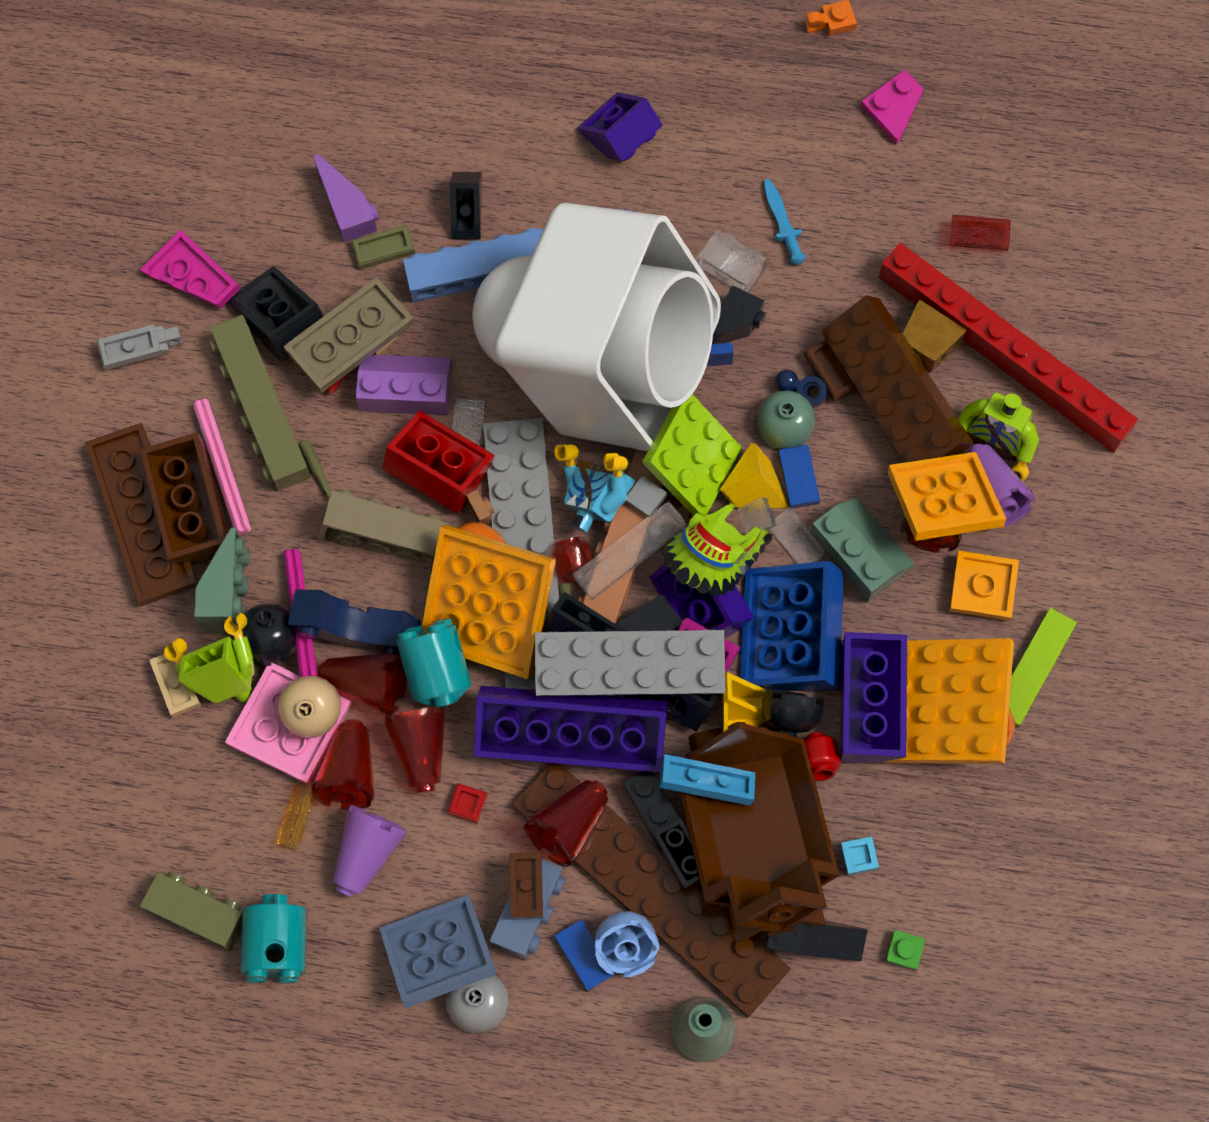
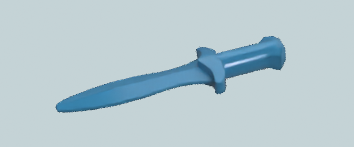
(786, 231)

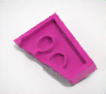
(191, 270)

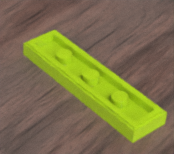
(1038, 662)

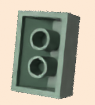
(861, 548)

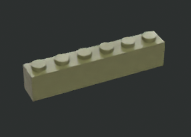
(260, 402)

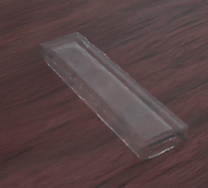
(630, 550)

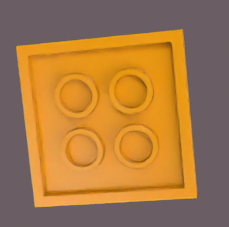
(946, 496)

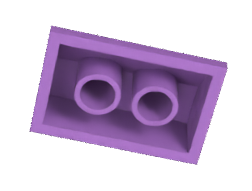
(404, 384)

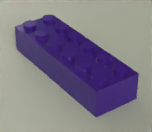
(570, 729)

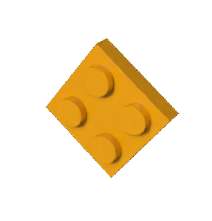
(984, 585)

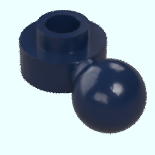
(789, 381)

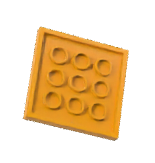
(492, 596)
(958, 700)

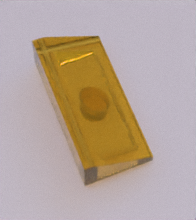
(295, 817)

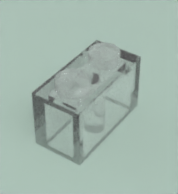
(731, 261)

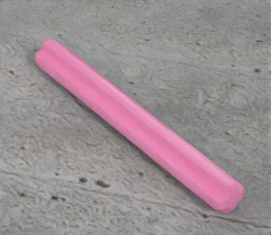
(221, 466)

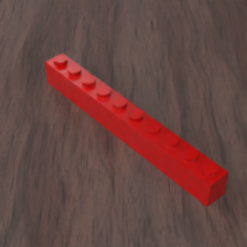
(1010, 349)

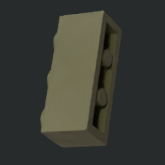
(193, 909)

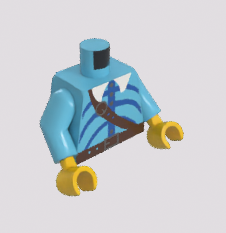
(593, 488)

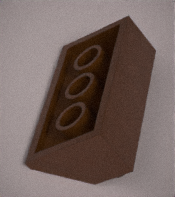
(185, 498)

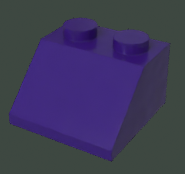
(621, 126)

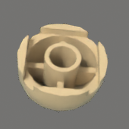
(322, 699)

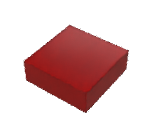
(467, 803)

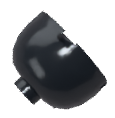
(269, 634)
(791, 711)

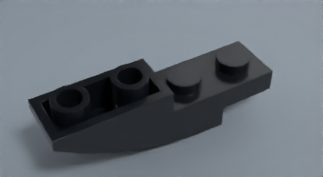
(663, 826)

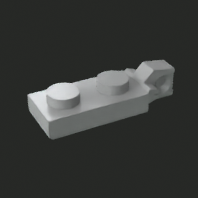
(137, 345)

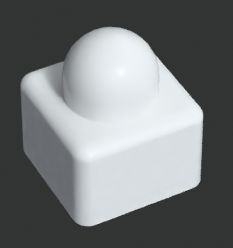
(601, 323)

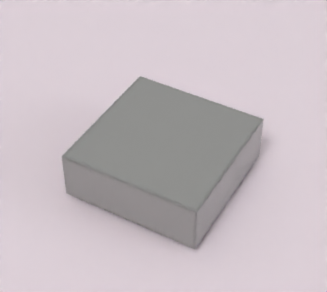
(645, 496)

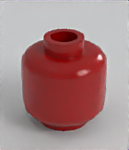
(823, 755)

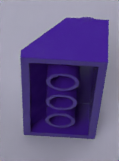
(873, 697)

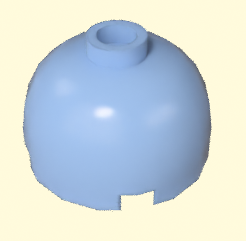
(626, 944)

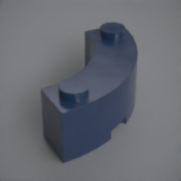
(333, 620)

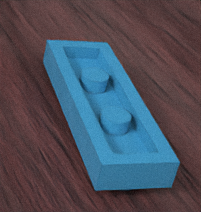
(707, 780)

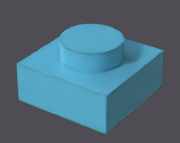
(859, 856)

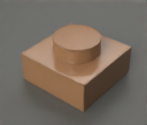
(480, 508)

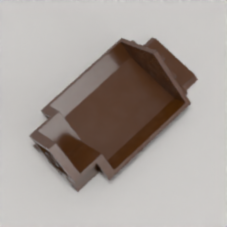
(764, 856)

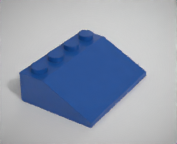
(794, 627)

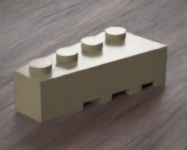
(379, 526)

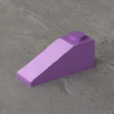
(348, 203)

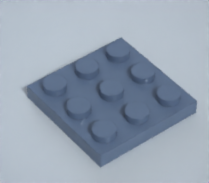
(437, 951)

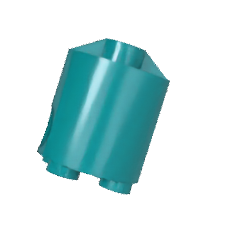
(434, 663)
(273, 928)

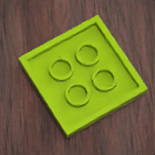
(692, 455)

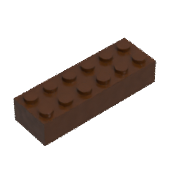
(895, 383)

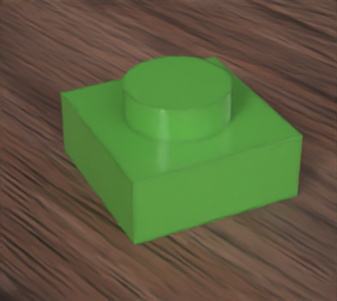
(905, 950)

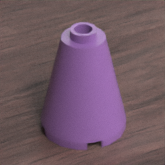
(1008, 487)
(364, 849)

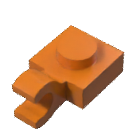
(834, 17)

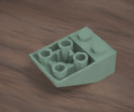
(223, 585)

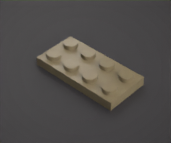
(349, 334)

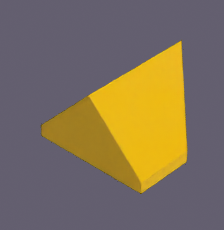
(754, 479)
(741, 702)

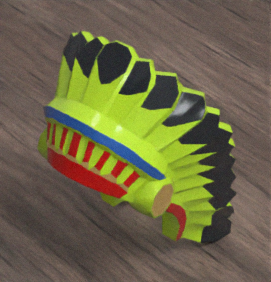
(713, 552)

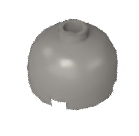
(483, 1015)

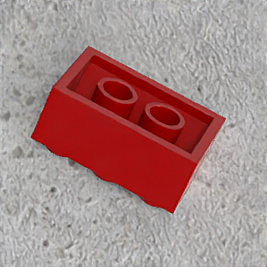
(437, 461)

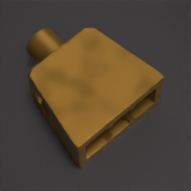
(932, 335)

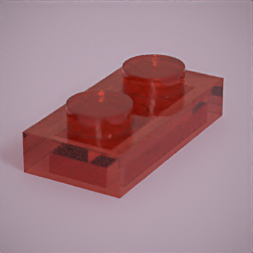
(980, 232)

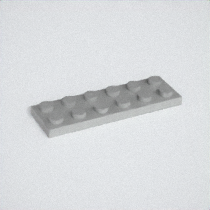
(630, 663)

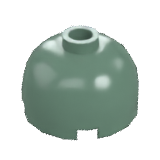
(785, 420)

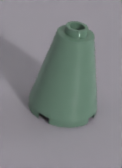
(702, 1042)

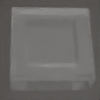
(757, 514)

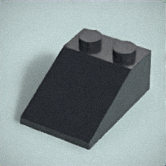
(275, 310)

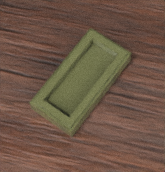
(383, 247)

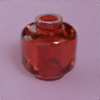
(570, 557)

